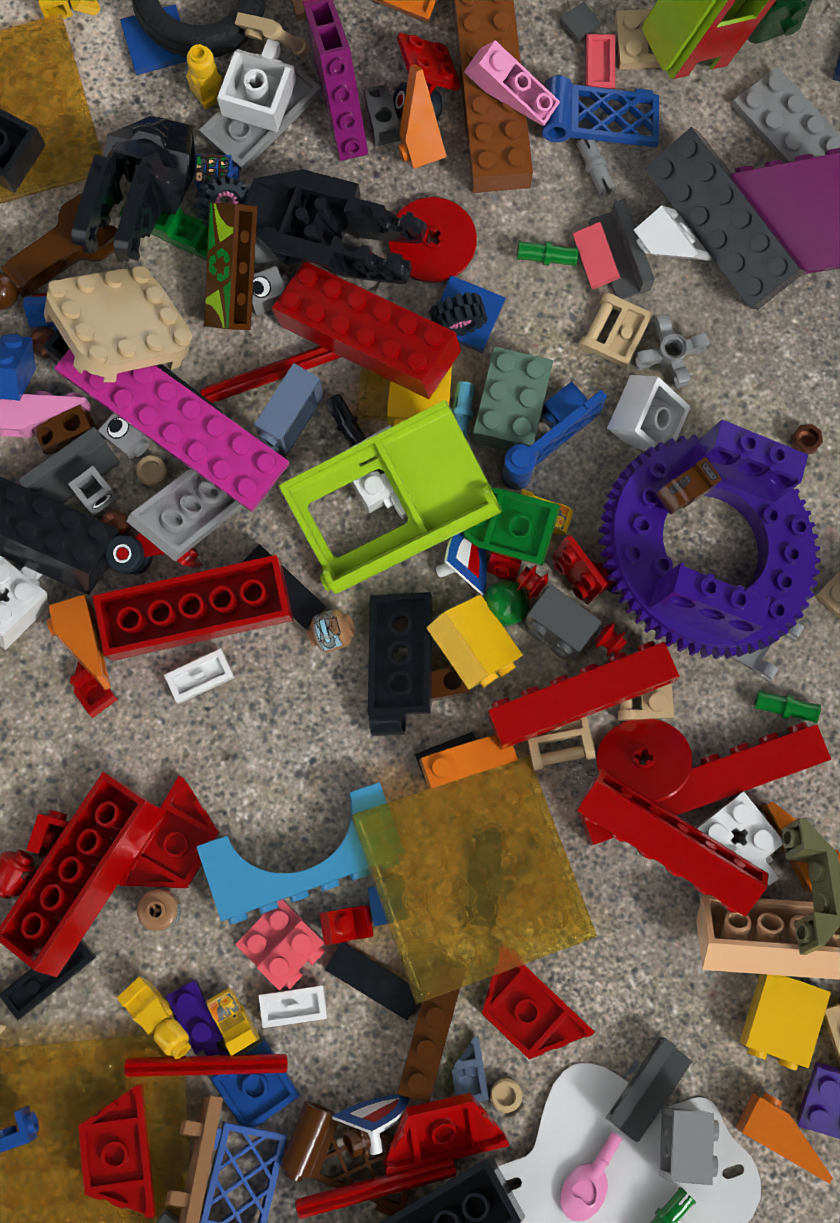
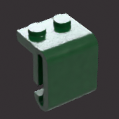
(782, 18)

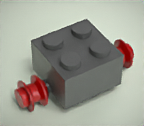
(563, 620)

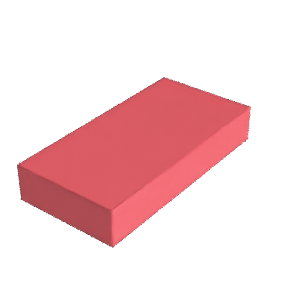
(600, 60)
(596, 255)

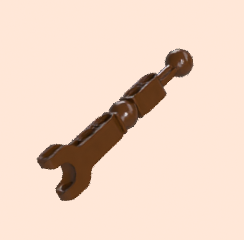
(50, 256)

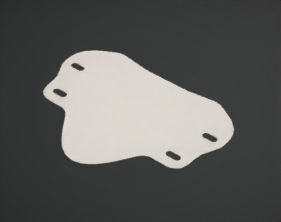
(574, 1134)

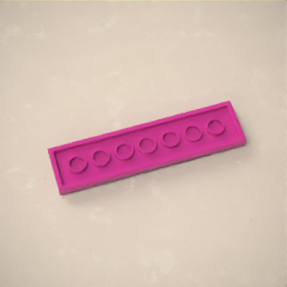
(186, 429)

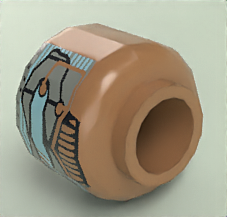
(331, 630)
(148, 911)

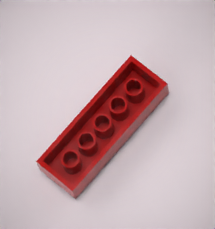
(367, 329)
(192, 608)
(79, 875)

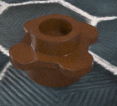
(356, 1142)

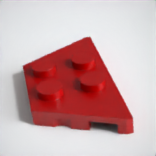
(171, 852)
(531, 1013)
(442, 1132)
(118, 1154)

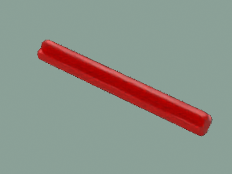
(266, 374)
(206, 1065)
(373, 1188)

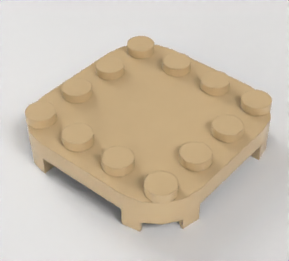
(117, 322)

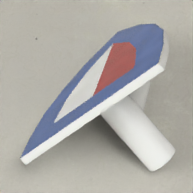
(466, 561)
(374, 1117)

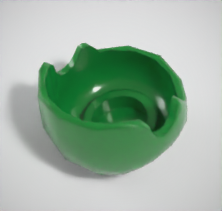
(507, 602)

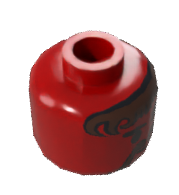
(15, 872)

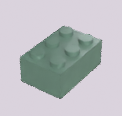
(512, 399)

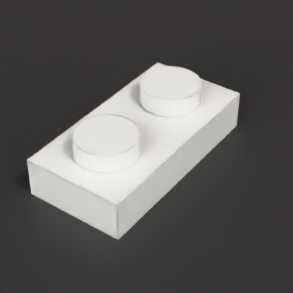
(199, 676)
(293, 1006)

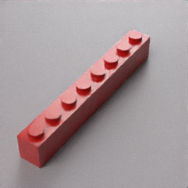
(739, 772)

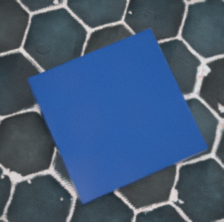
(143, 50)
(492, 303)
(256, 1096)

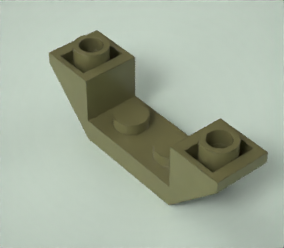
(807, 845)

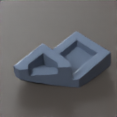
(469, 1073)

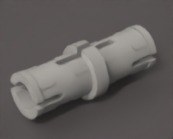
(596, 167)

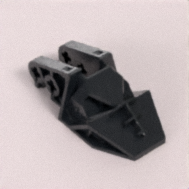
(157, 162)
(307, 215)

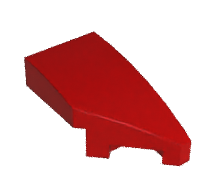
(90, 692)

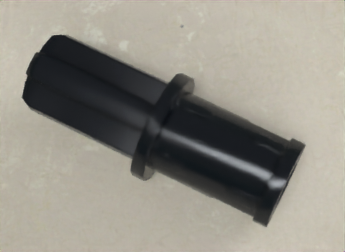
(346, 421)

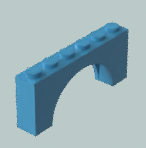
(243, 887)

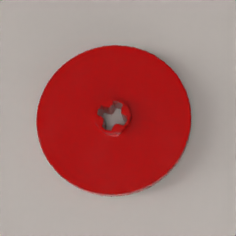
(455, 240)
(667, 752)

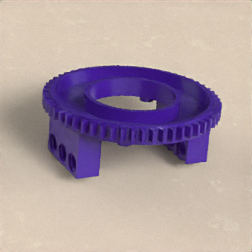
(695, 606)

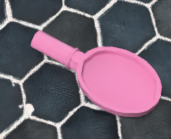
(587, 1184)

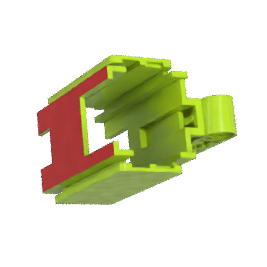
(700, 30)

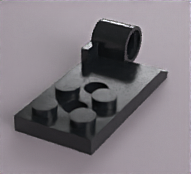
(405, 685)

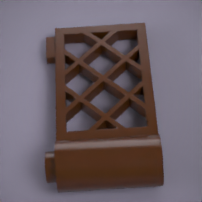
(310, 1146)

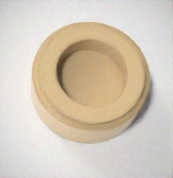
(151, 471)
(505, 1095)

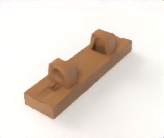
(204, 1133)

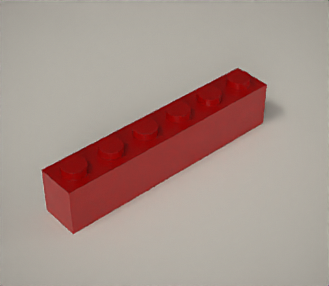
(583, 694)
(673, 843)

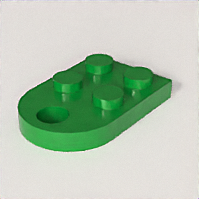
(520, 530)

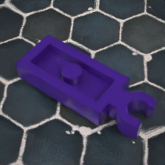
(194, 1016)

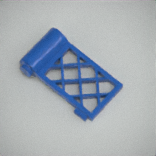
(565, 118)
(522, 459)
(220, 1146)

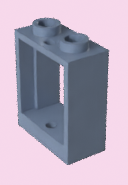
(289, 409)

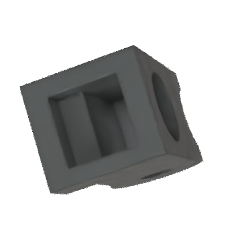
(382, 115)

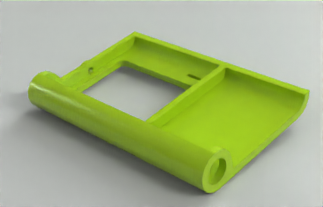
(432, 478)

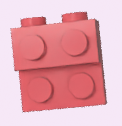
(281, 945)

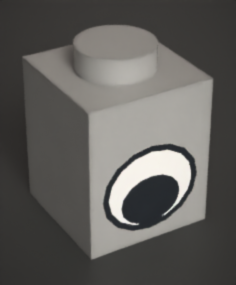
(267, 289)
(124, 437)
(93, 490)

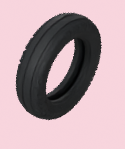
(179, 37)

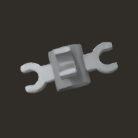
(673, 363)

